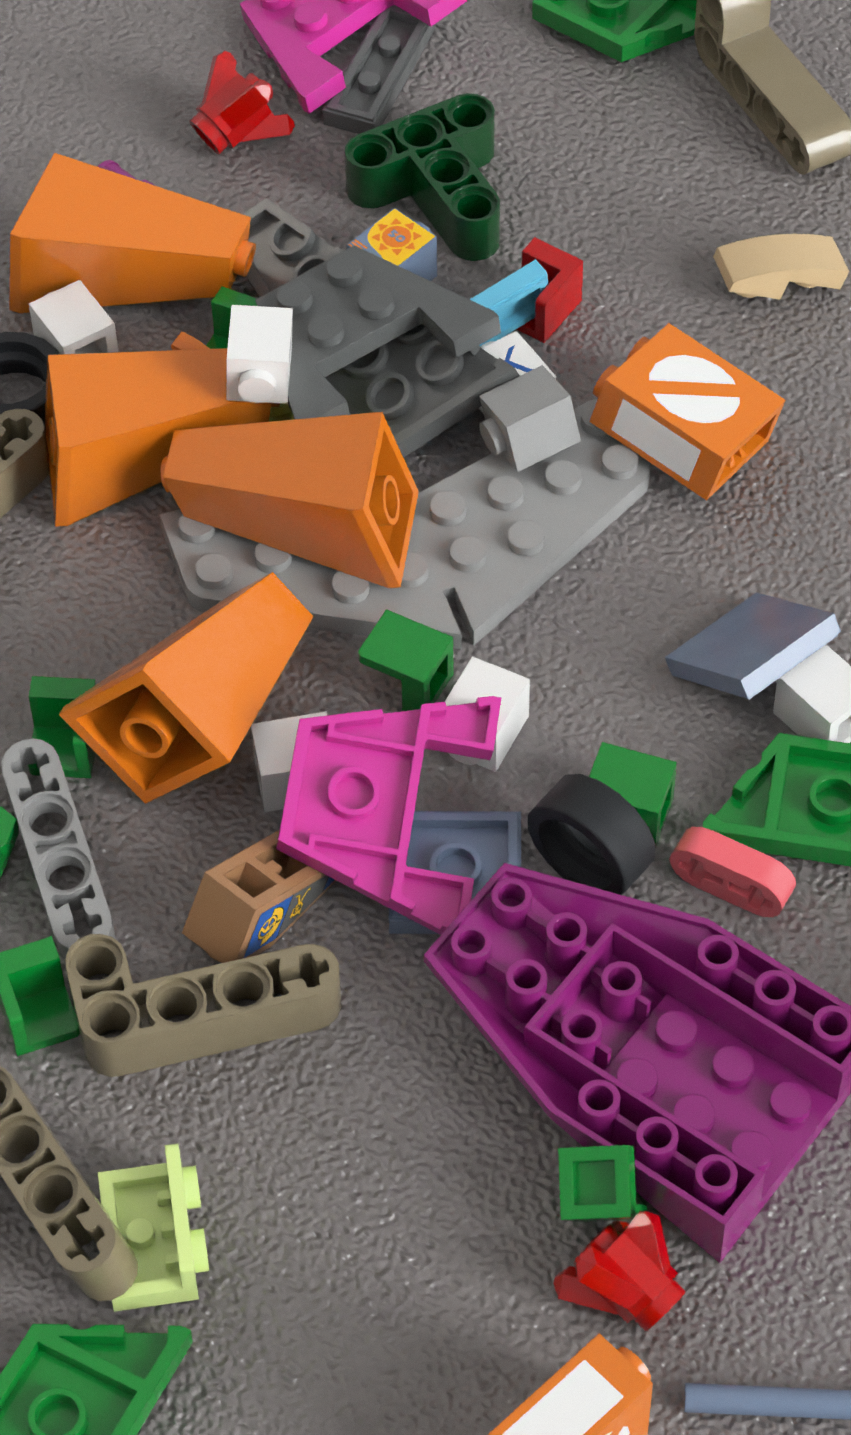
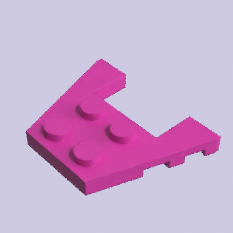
(303, 30)
(357, 796)

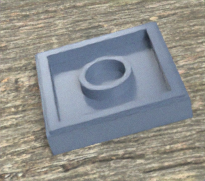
(753, 645)
(461, 845)

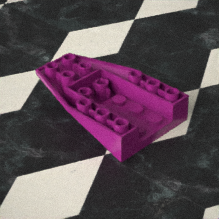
(652, 1039)

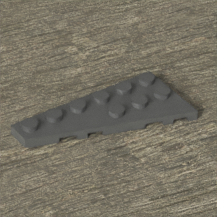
(407, 379)

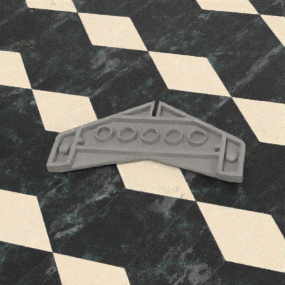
(473, 541)

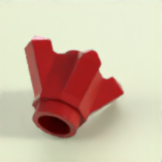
(236, 108)
(624, 1272)

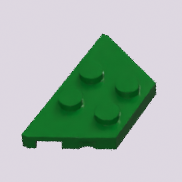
(619, 26)
(793, 801)
(87, 1379)

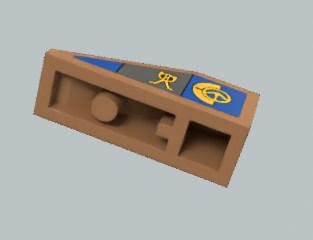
(252, 901)

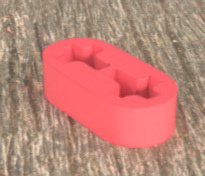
(732, 871)

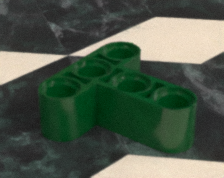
(436, 163)

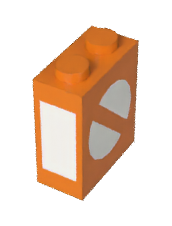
(685, 410)
(592, 1394)

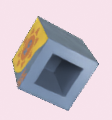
(401, 243)

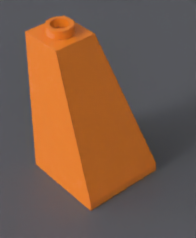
(122, 240)
(117, 416)
(304, 487)
(193, 693)

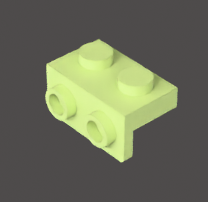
(152, 1215)

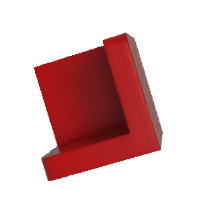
(561, 293)

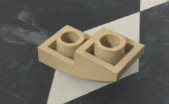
(769, 262)

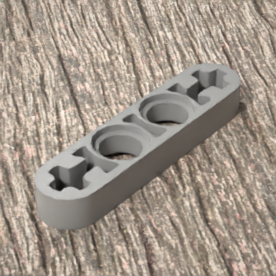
(56, 850)

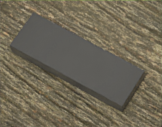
(378, 71)

